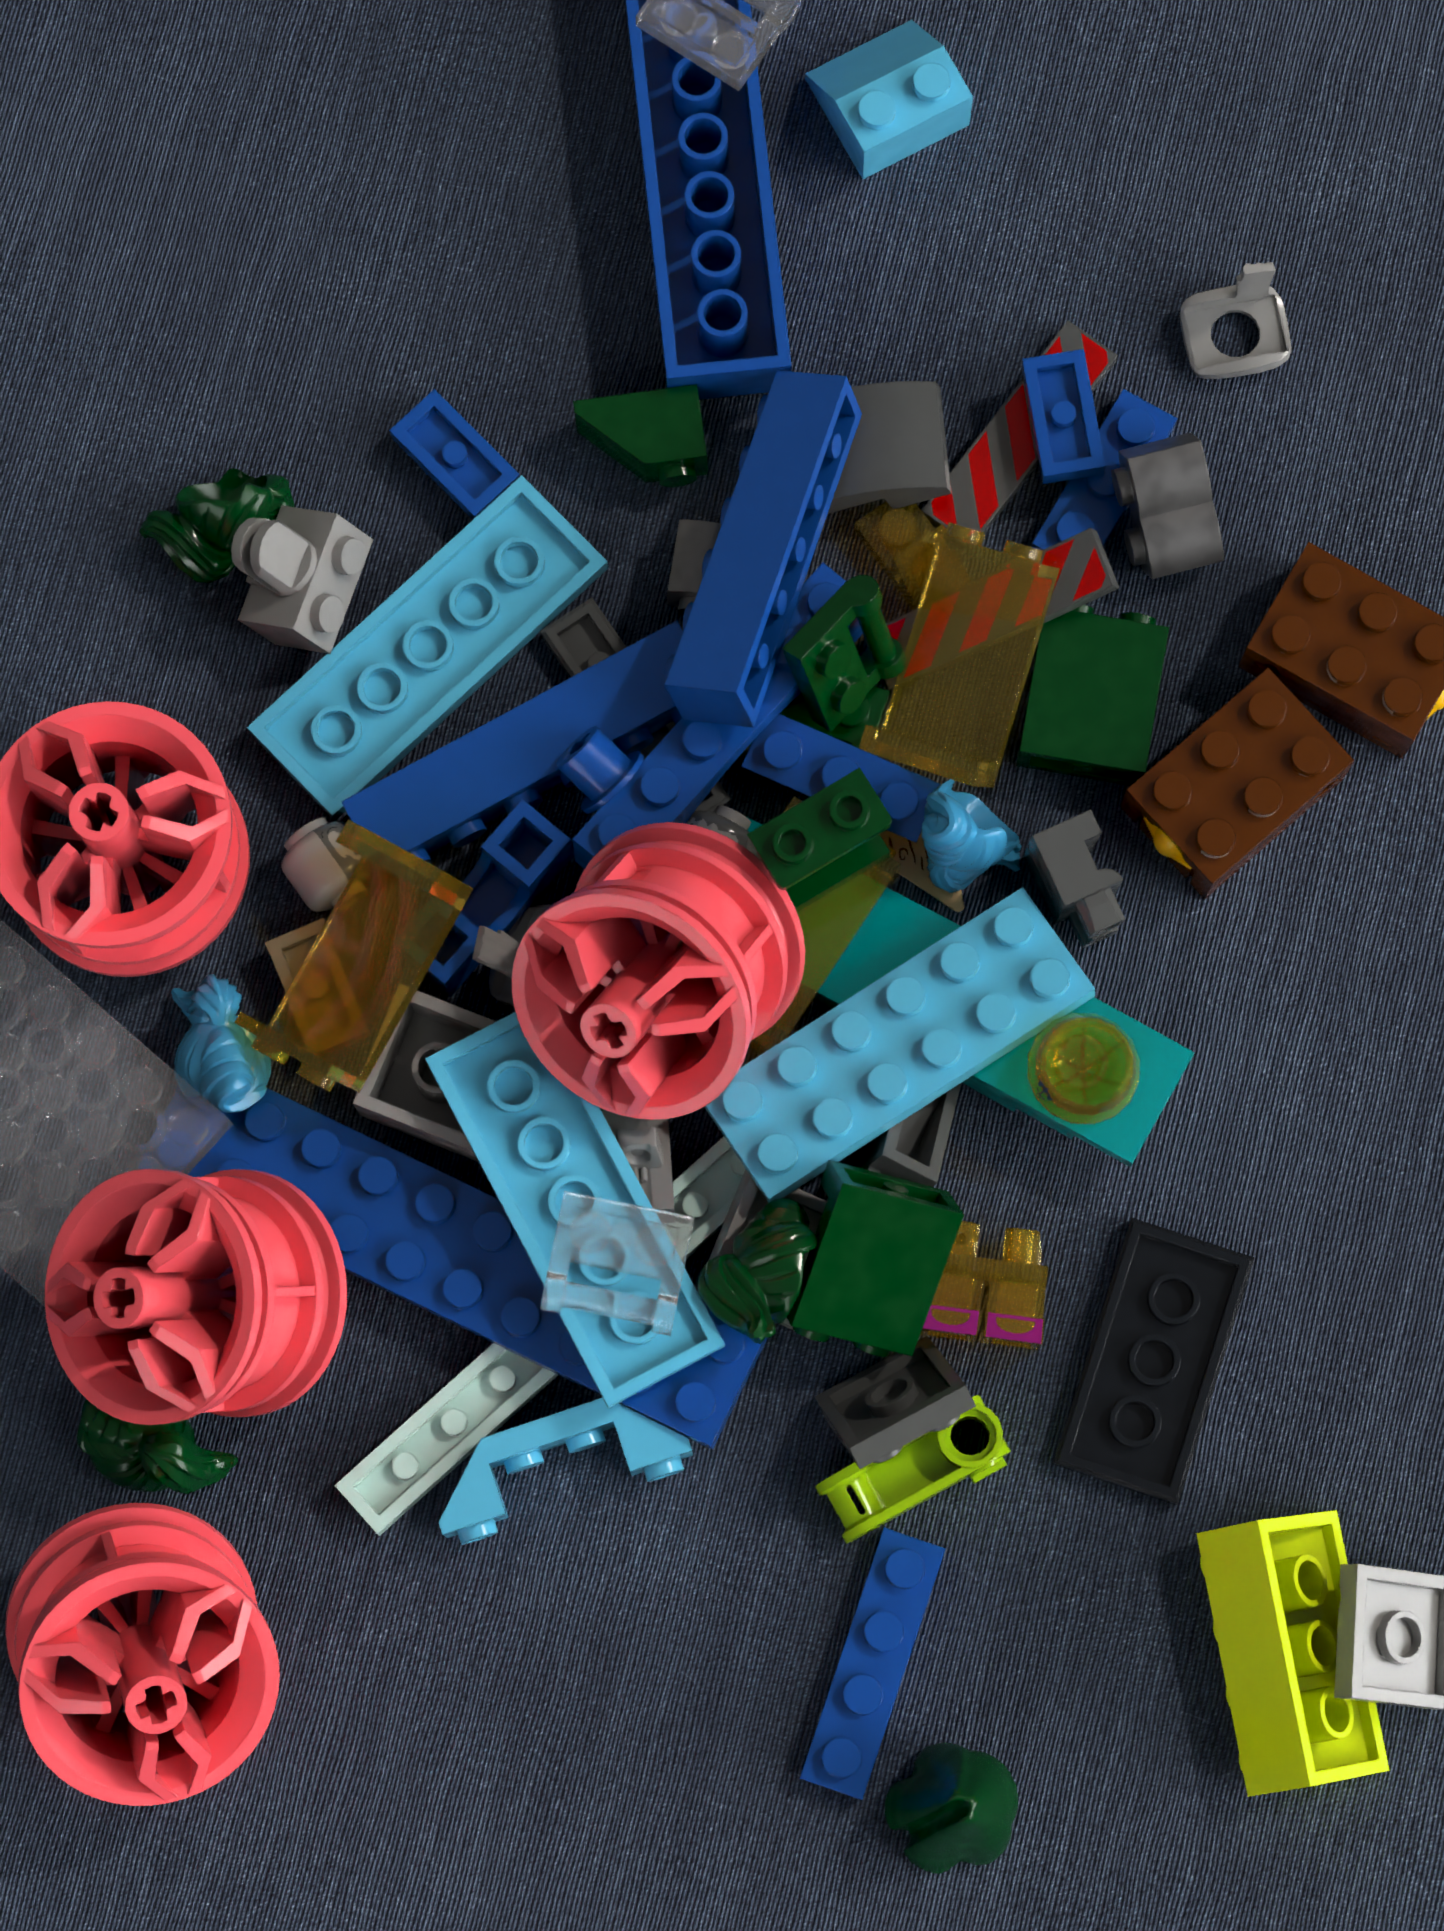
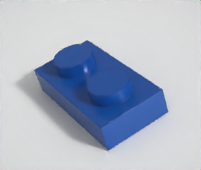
(1063, 416)
(453, 454)

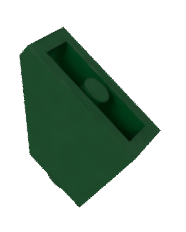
(649, 433)

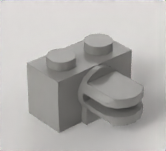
(299, 575)

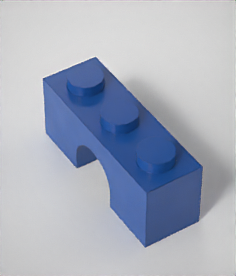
(507, 879)

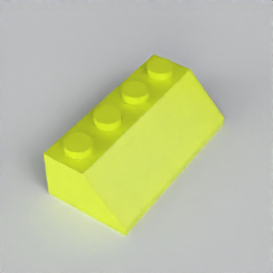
(1276, 1635)

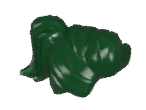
(209, 516)
(762, 1273)
(149, 1455)

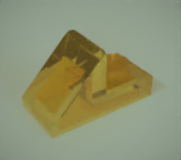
(896, 544)

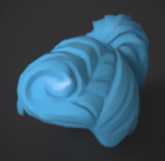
(964, 838)
(218, 1052)

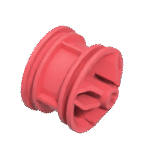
(119, 839)
(658, 971)
(195, 1295)
(140, 1655)

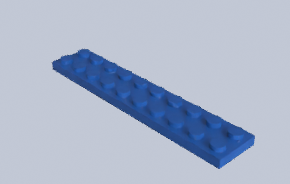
(454, 1253)

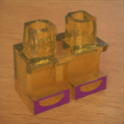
(1013, 1291)

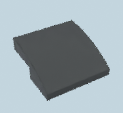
(896, 448)

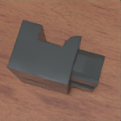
(1070, 880)

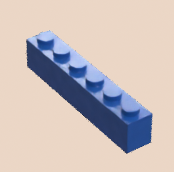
(763, 549)
(516, 754)

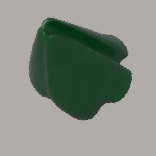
(954, 1806)

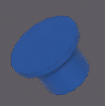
(598, 768)

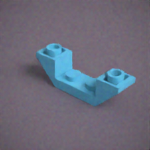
(477, 1497)

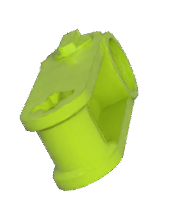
(912, 1475)

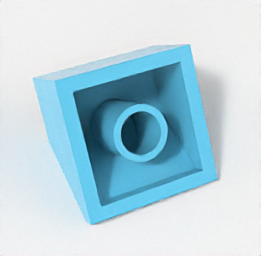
(892, 97)

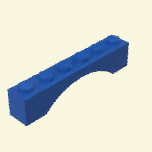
(699, 753)

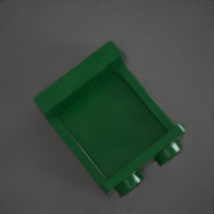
(1094, 696)
(824, 840)
(875, 1260)

